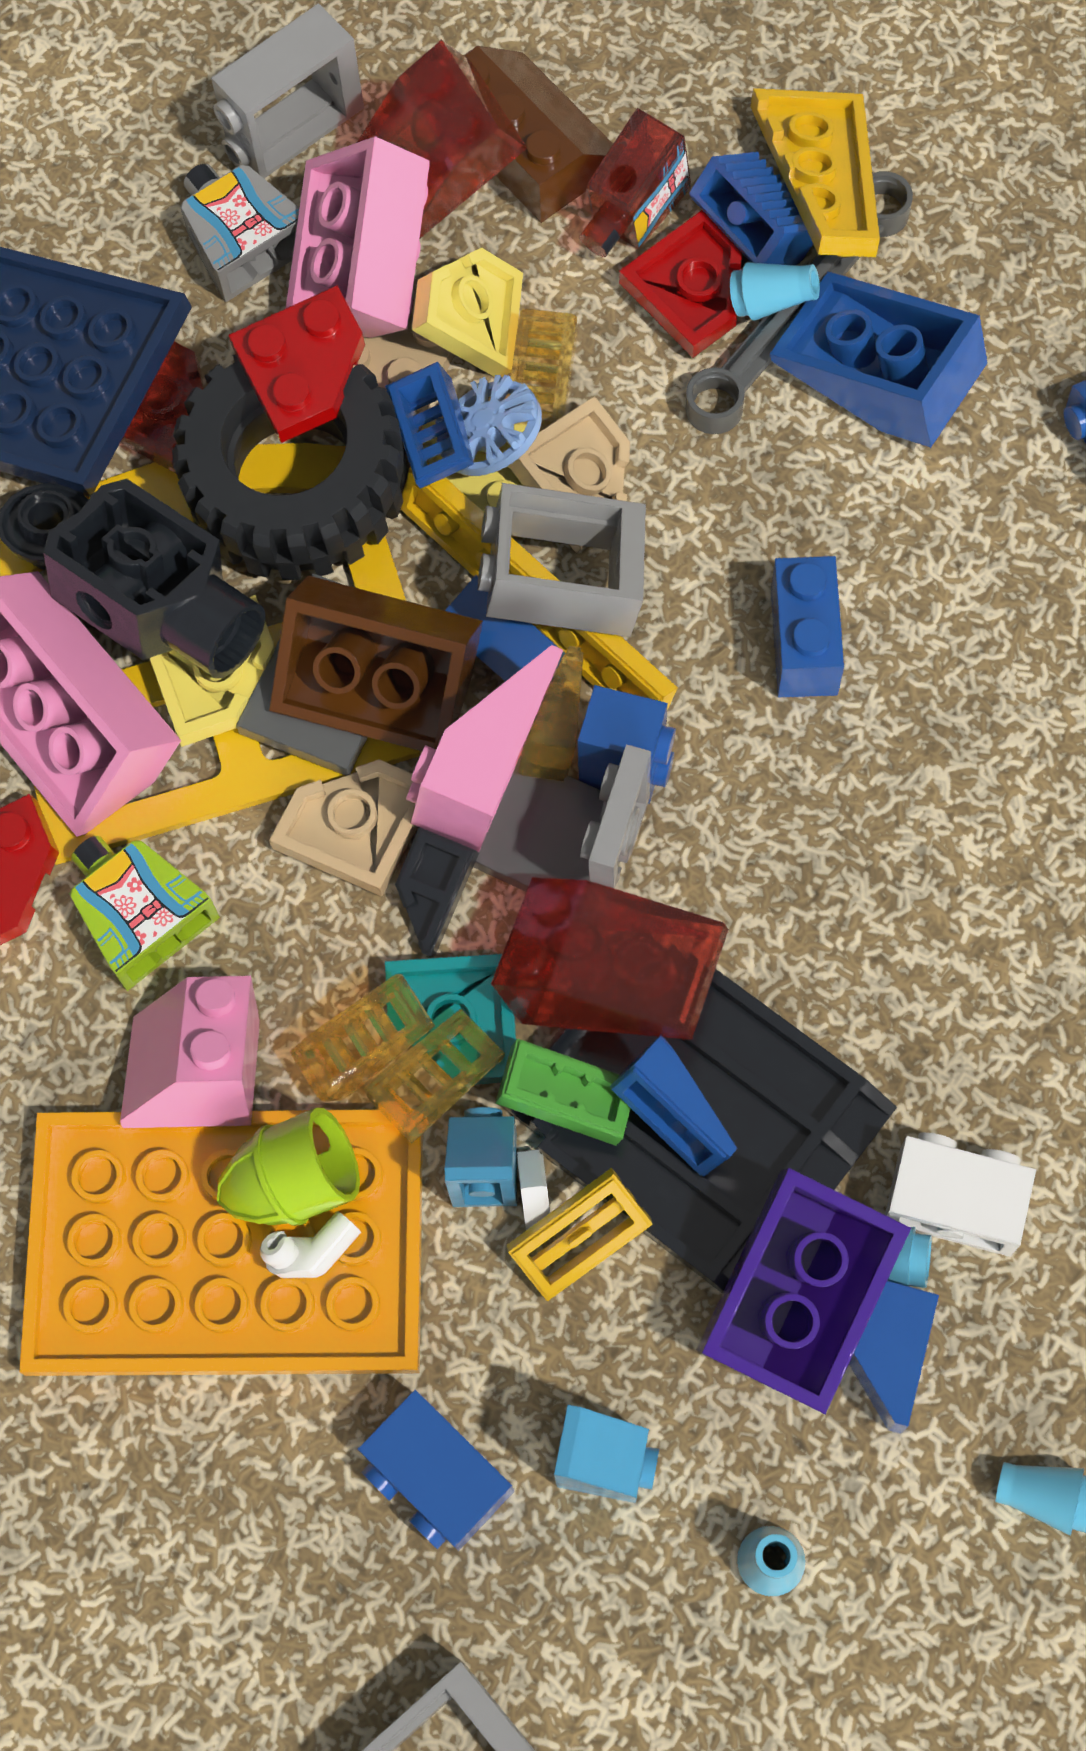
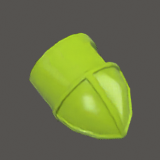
(282, 1178)

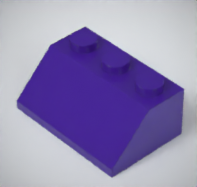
(803, 1289)

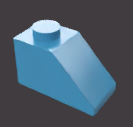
(481, 1159)
(604, 1456)

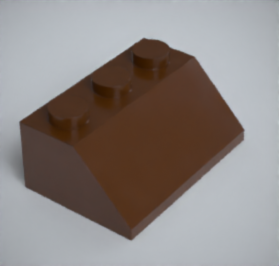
(559, 137)
(373, 663)

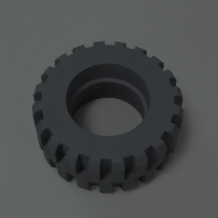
(300, 528)

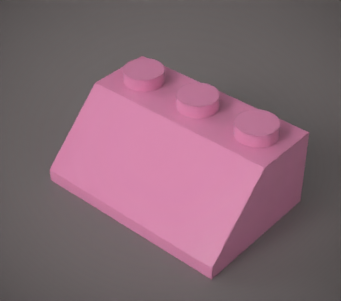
(361, 231)

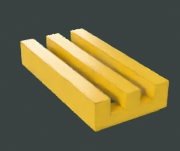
(564, 1215)

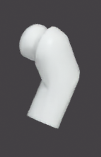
(308, 1255)

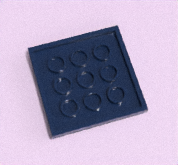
(75, 364)

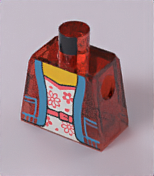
(636, 184)

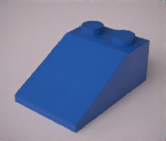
(885, 355)

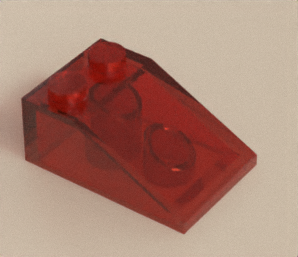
(453, 121)
(607, 961)

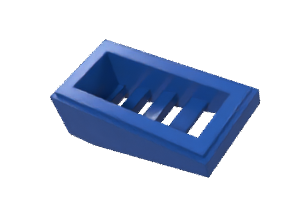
(414, 393)
(674, 1107)

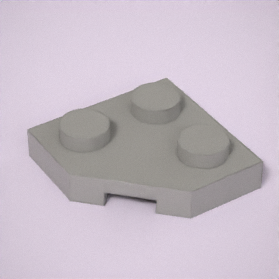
(625, 800)

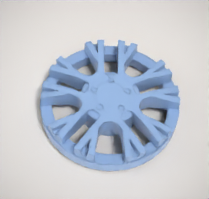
(492, 422)

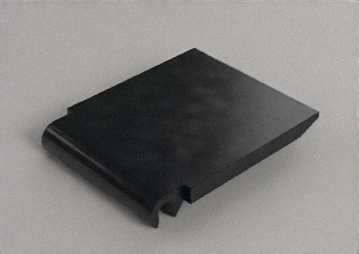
(775, 1097)

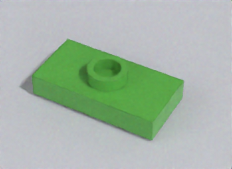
(563, 1092)

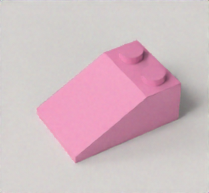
(469, 771)

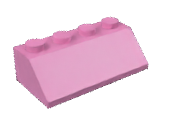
(72, 710)

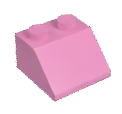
(194, 1056)

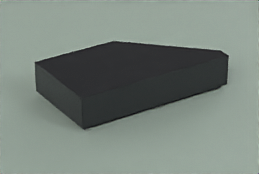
(433, 884)

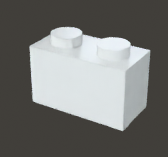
(961, 1193)

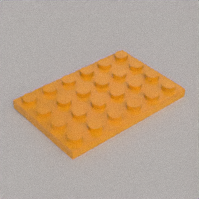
(156, 1278)

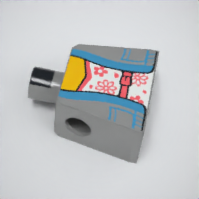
(238, 226)

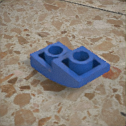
(503, 643)

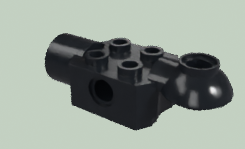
(135, 572)

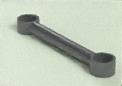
(754, 353)

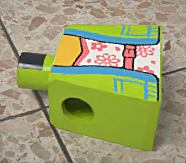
(137, 906)

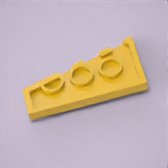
(825, 164)

